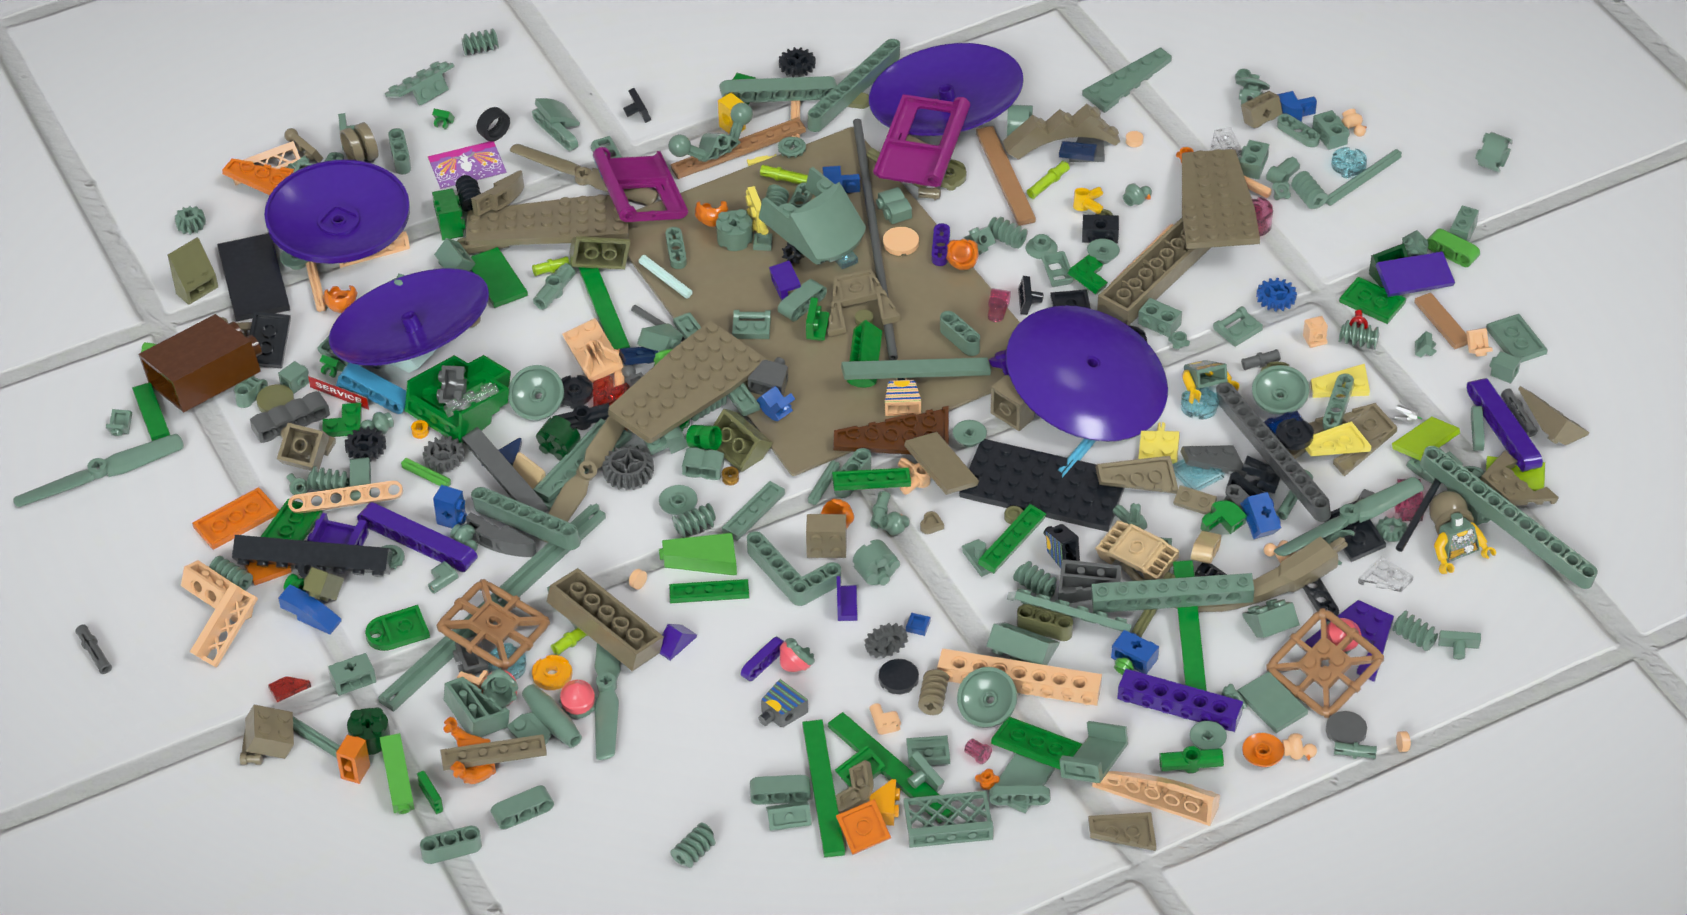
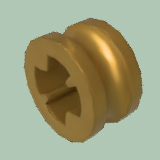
(730, 480)

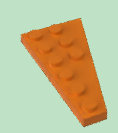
(256, 176)

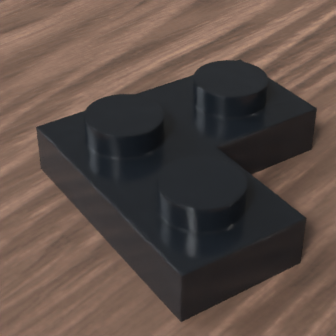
(1268, 478)

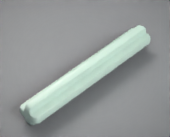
(665, 276)

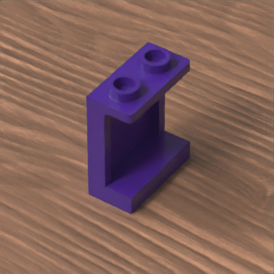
(339, 533)

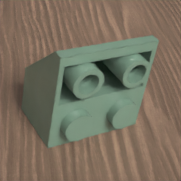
(1271, 618)

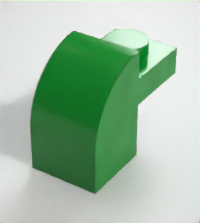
(1225, 513)

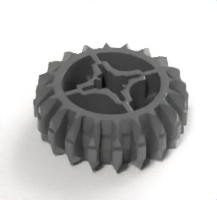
(628, 467)

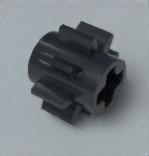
(787, 251)

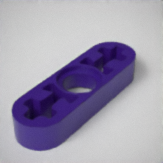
(940, 239)
(762, 659)

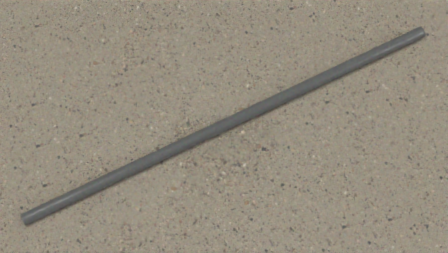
(873, 229)

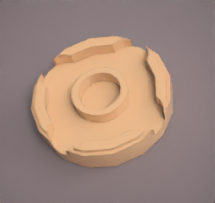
(901, 241)

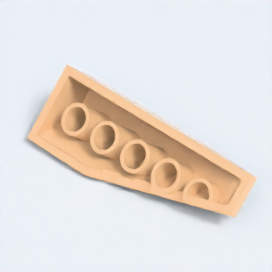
(1163, 794)

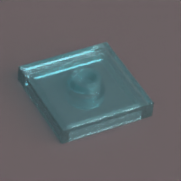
(1196, 477)

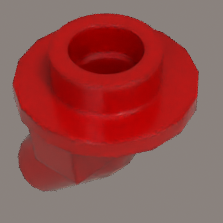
(1359, 319)

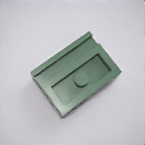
(933, 749)

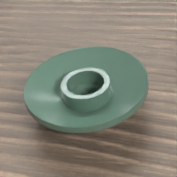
(1253, 78)
(677, 499)

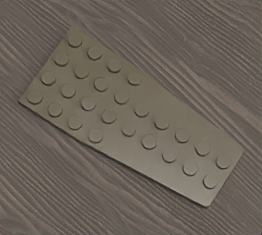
(1216, 201)
(547, 222)
(685, 382)

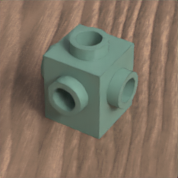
(1250, 90)
(983, 238)
(1415, 244)

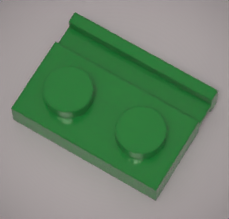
(864, 754)

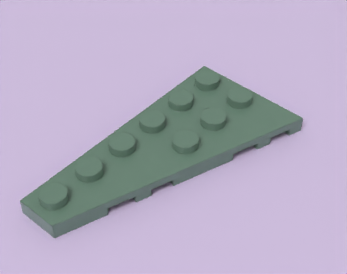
(1063, 607)

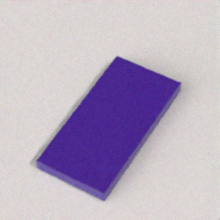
(1415, 274)

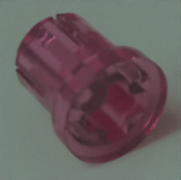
(977, 750)

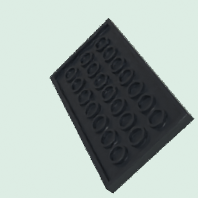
(1026, 476)

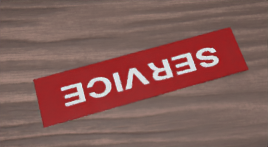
(338, 392)

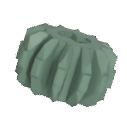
(190, 220)

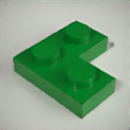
(1085, 273)
(343, 426)

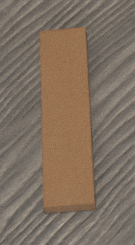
(1442, 320)

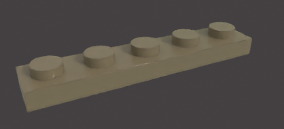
(494, 752)

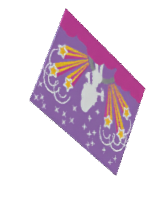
(476, 161)

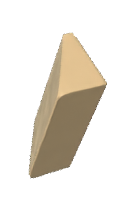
(528, 470)

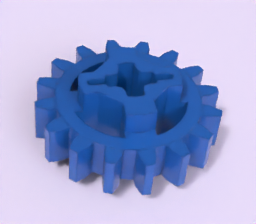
(1276, 294)

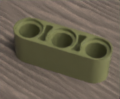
(1045, 622)

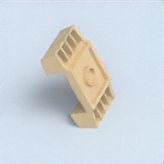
(1138, 550)

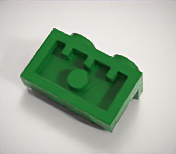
(816, 321)

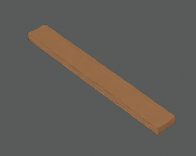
(748, 144)
(1005, 176)

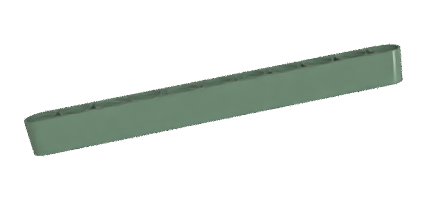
(1509, 517)

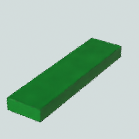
(151, 411)
(871, 479)
(709, 591)

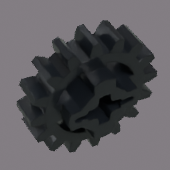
(797, 62)
(365, 443)

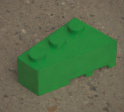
(448, 214)

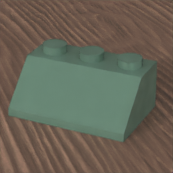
(1021, 644)

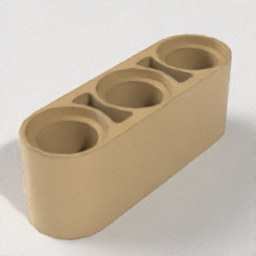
(1206, 547)

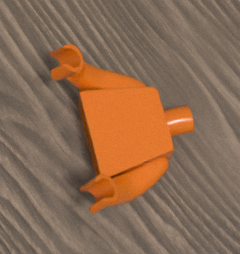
(469, 774)

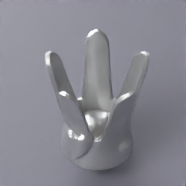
(1410, 412)

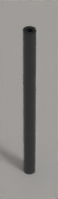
(1418, 515)

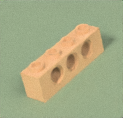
(208, 585)

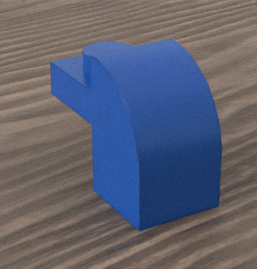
(1295, 107)
(850, 183)
(774, 404)

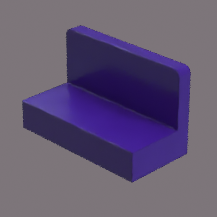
(784, 278)
(846, 602)

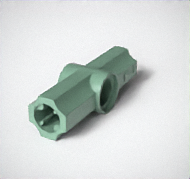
(554, 286)

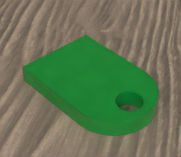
(397, 629)

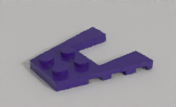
(1373, 624)

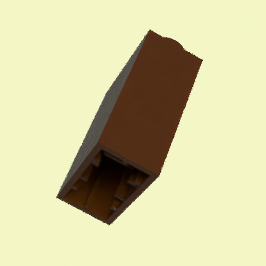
(201, 362)

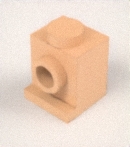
(1315, 331)

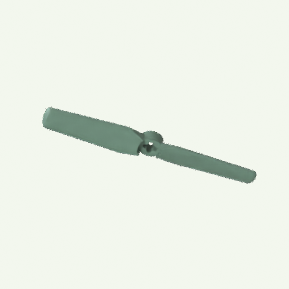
(114, 465)
(1351, 513)
(607, 703)

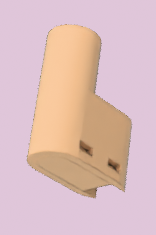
(884, 722)

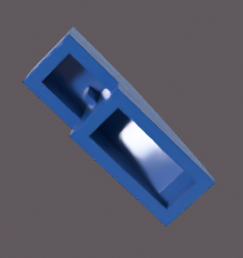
(309, 609)

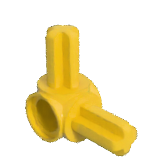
(1085, 198)

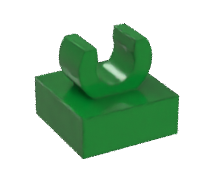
(442, 116)
(330, 363)

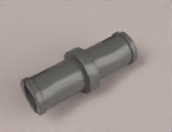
(1260, 359)

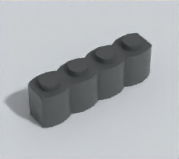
(297, 411)

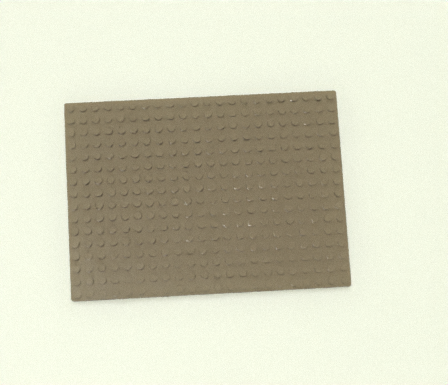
(742, 282)

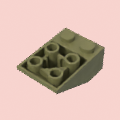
(192, 271)

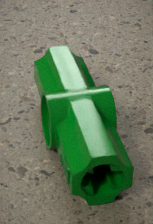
(1191, 759)

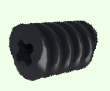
(467, 188)

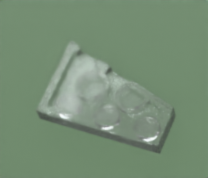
(486, 391)

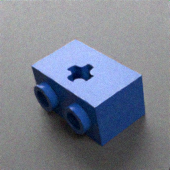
(449, 507)
(1261, 515)
(1138, 650)

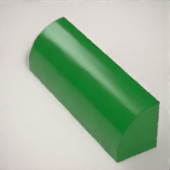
(865, 347)

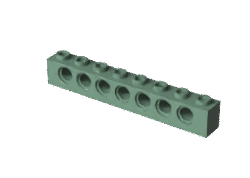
(1172, 593)

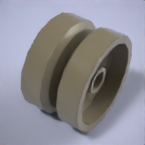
(359, 143)

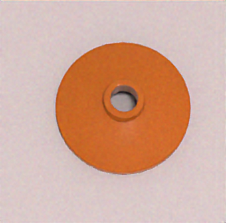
(1263, 743)

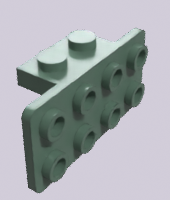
(425, 85)

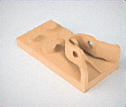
(593, 350)

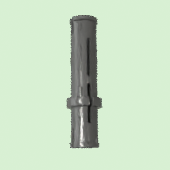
(1509, 397)
(89, 643)

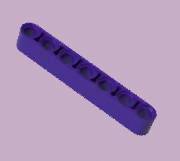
(1504, 424)
(418, 537)

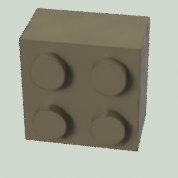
(1008, 405)
(302, 447)
(826, 535)
(269, 731)

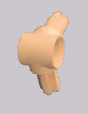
(918, 475)

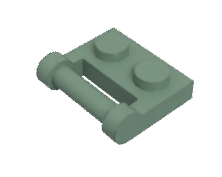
(751, 329)
(1240, 331)

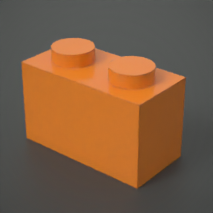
(353, 759)

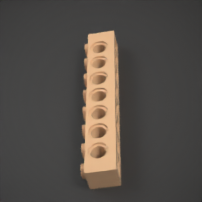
(1028, 677)

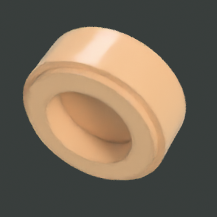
(1134, 139)
(637, 579)
(1403, 741)

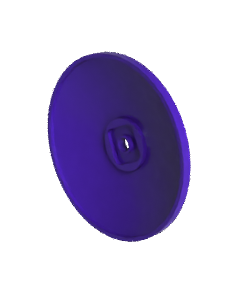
(310, 202)

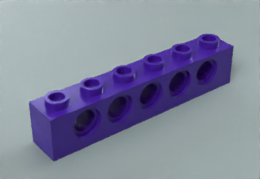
(1179, 699)

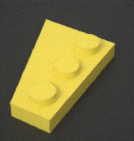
(1324, 385)
(1338, 440)

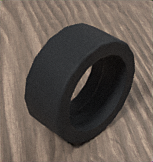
(487, 118)

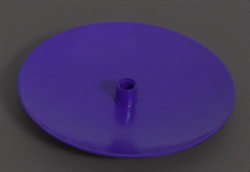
(944, 72)
(409, 319)
(1086, 373)

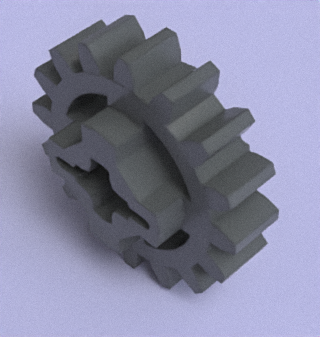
(443, 453)
(886, 640)

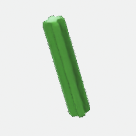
(425, 472)

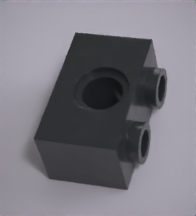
(1100, 227)

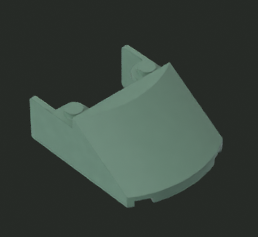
(820, 228)

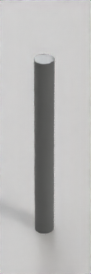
(649, 317)

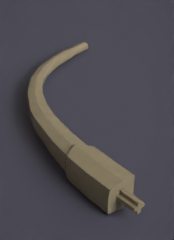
(1291, 575)

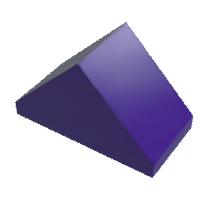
(675, 640)

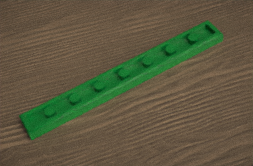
(604, 307)
(1190, 634)
(858, 738)
(823, 788)

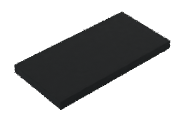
(253, 276)

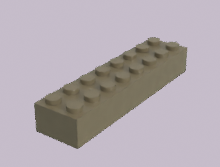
(1149, 275)

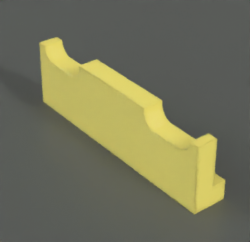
(758, 159)

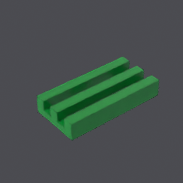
(430, 792)

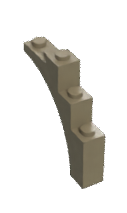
(1061, 125)

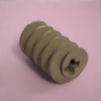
(933, 692)

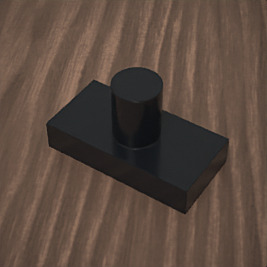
(636, 106)
(1027, 296)
(1249, 487)

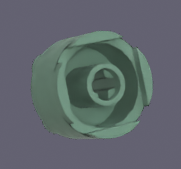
(1017, 116)
(1494, 151)
(734, 229)
(875, 563)

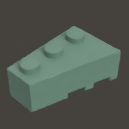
(473, 709)

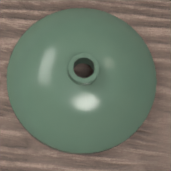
(1283, 382)
(528, 384)
(976, 691)

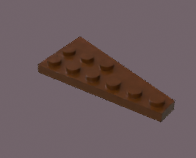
(891, 435)

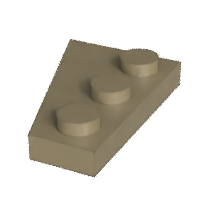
(1124, 829)

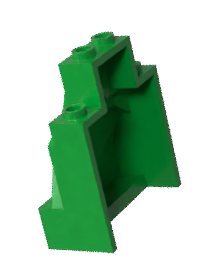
(423, 403)

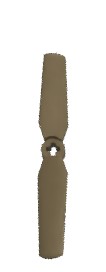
(582, 175)
(576, 488)

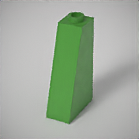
(700, 554)
(397, 774)

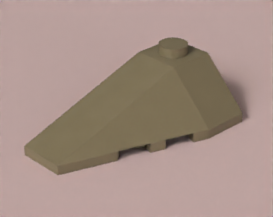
(1553, 421)

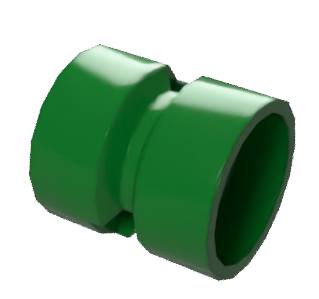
(704, 437)

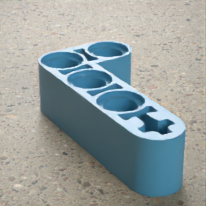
(372, 387)

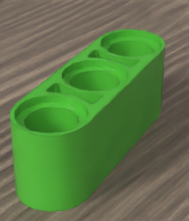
(1453, 247)

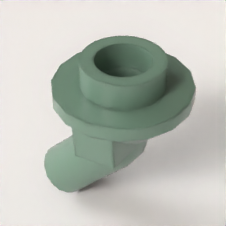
(297, 485)
(1231, 692)

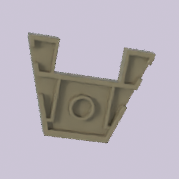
(1507, 484)

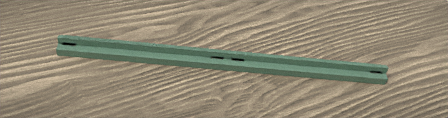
(516, 585)

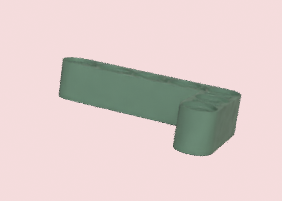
(797, 588)

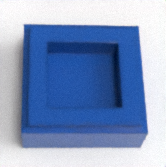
(918, 624)

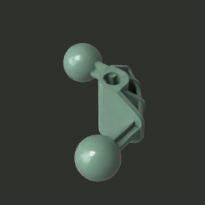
(713, 144)

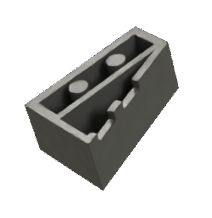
(1078, 577)

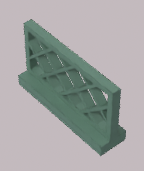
(950, 832)

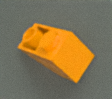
(885, 799)

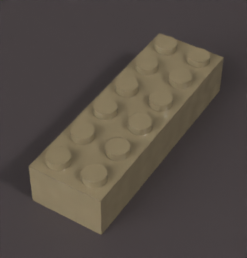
(605, 619)

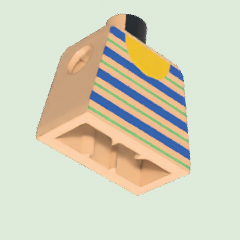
(902, 398)

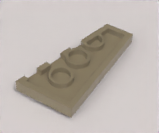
(1141, 474)

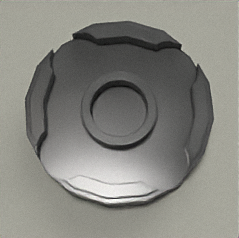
(1346, 727)

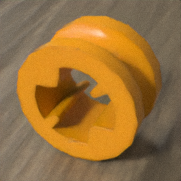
(423, 426)

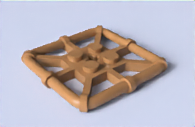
(496, 634)
(1325, 650)

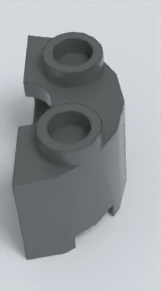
(452, 383)
(469, 662)

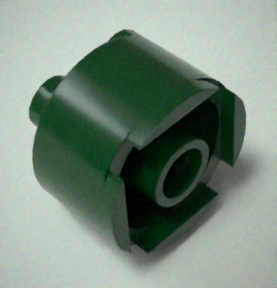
(557, 437)
(369, 725)

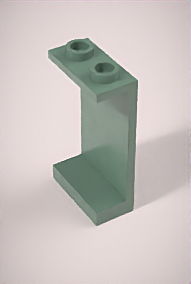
(1096, 754)

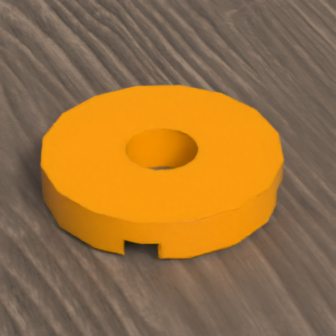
(552, 681)

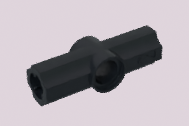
(583, 416)

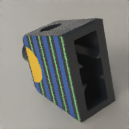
(1062, 543)

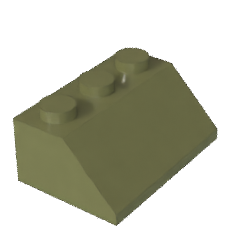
(599, 252)
(741, 441)

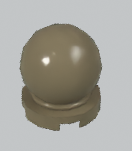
(1445, 505)

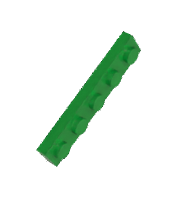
(1011, 538)

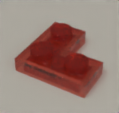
(605, 392)

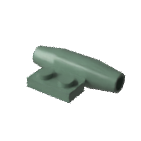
(545, 719)

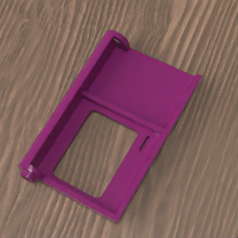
(916, 161)
(639, 173)

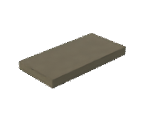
(941, 463)

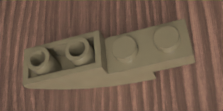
(500, 195)

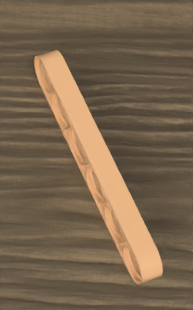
(345, 493)

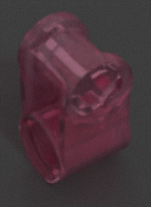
(998, 304)

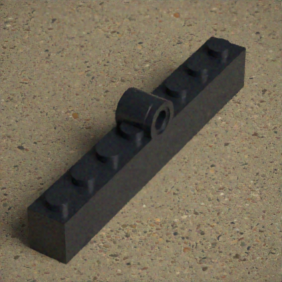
(312, 554)

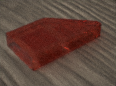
(287, 687)

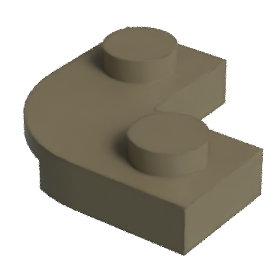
(861, 788)

